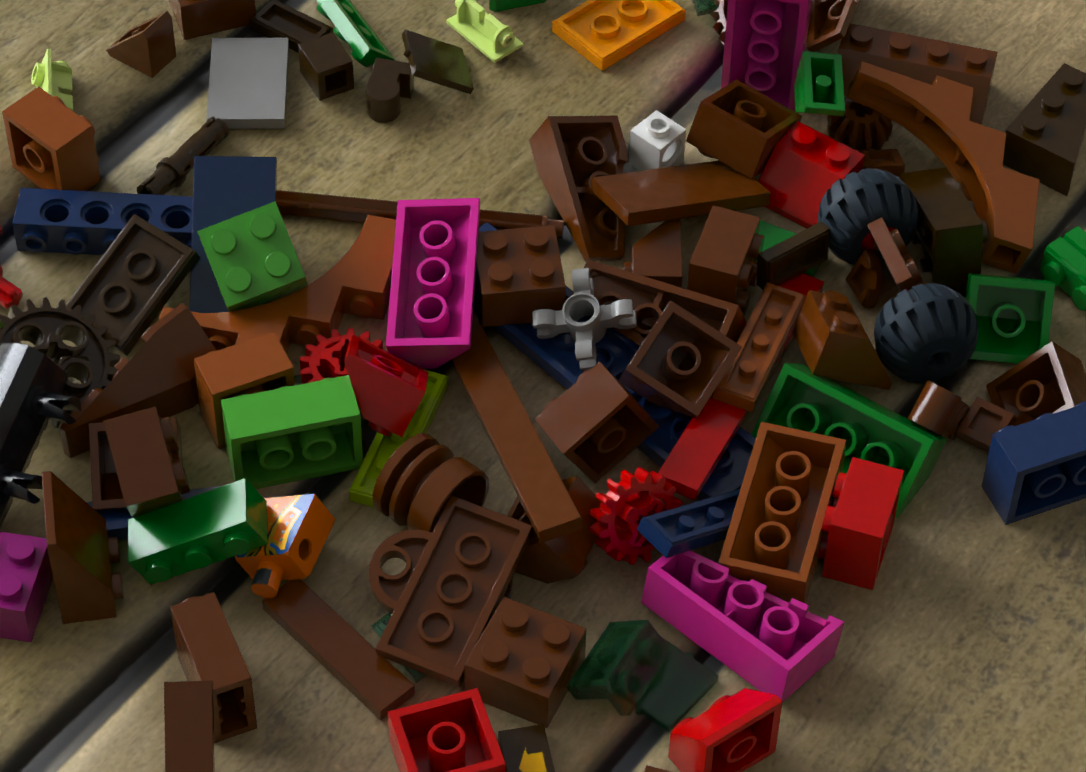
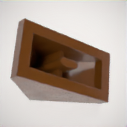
(147, 45)

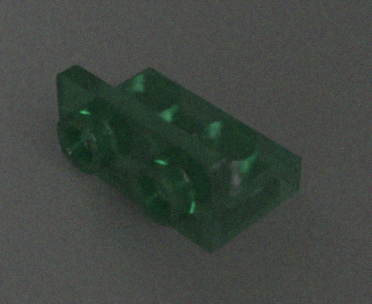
(621, 665)

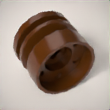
(420, 482)

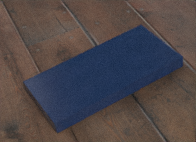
(221, 191)

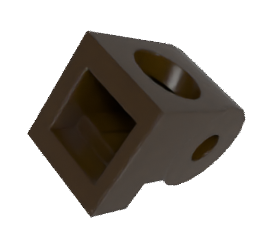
(384, 88)

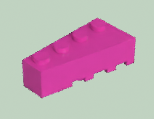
(740, 624)

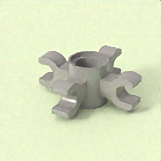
(581, 304)

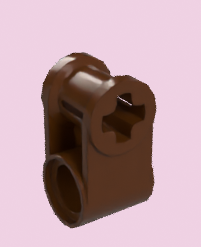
(939, 410)

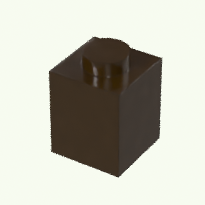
(326, 66)

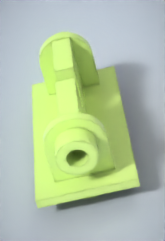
(483, 30)
(54, 78)

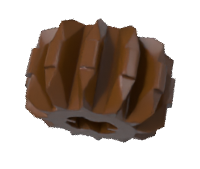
(859, 127)

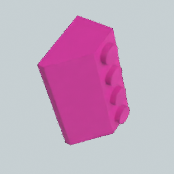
(766, 45)
(433, 280)

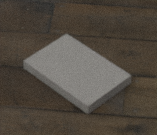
(249, 82)

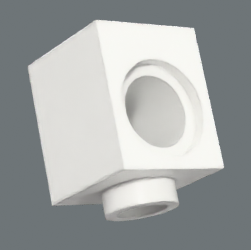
(657, 143)

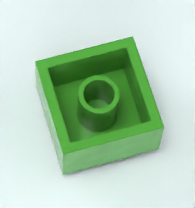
(253, 258)

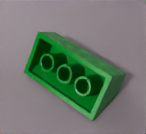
(869, 428)

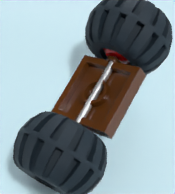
(927, 326)

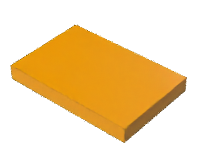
(616, 28)

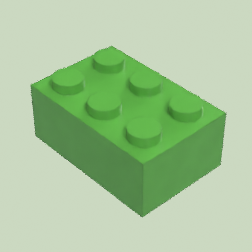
(293, 432)

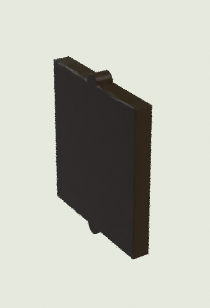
(437, 61)

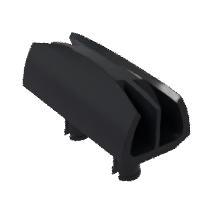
(28, 398)

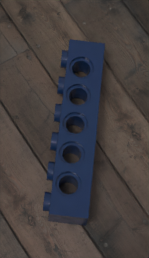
(92, 220)

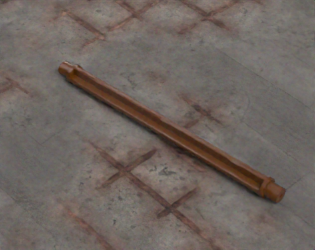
(359, 208)

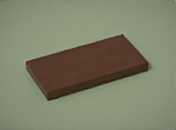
(678, 192)

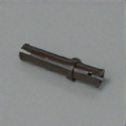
(172, 170)

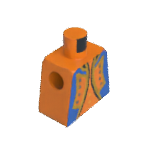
(295, 538)

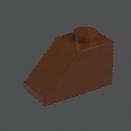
(659, 254)

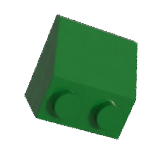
(1010, 316)

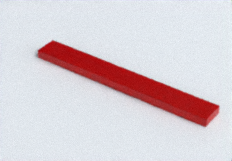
(716, 425)

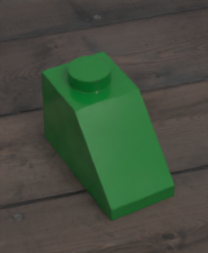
(819, 84)

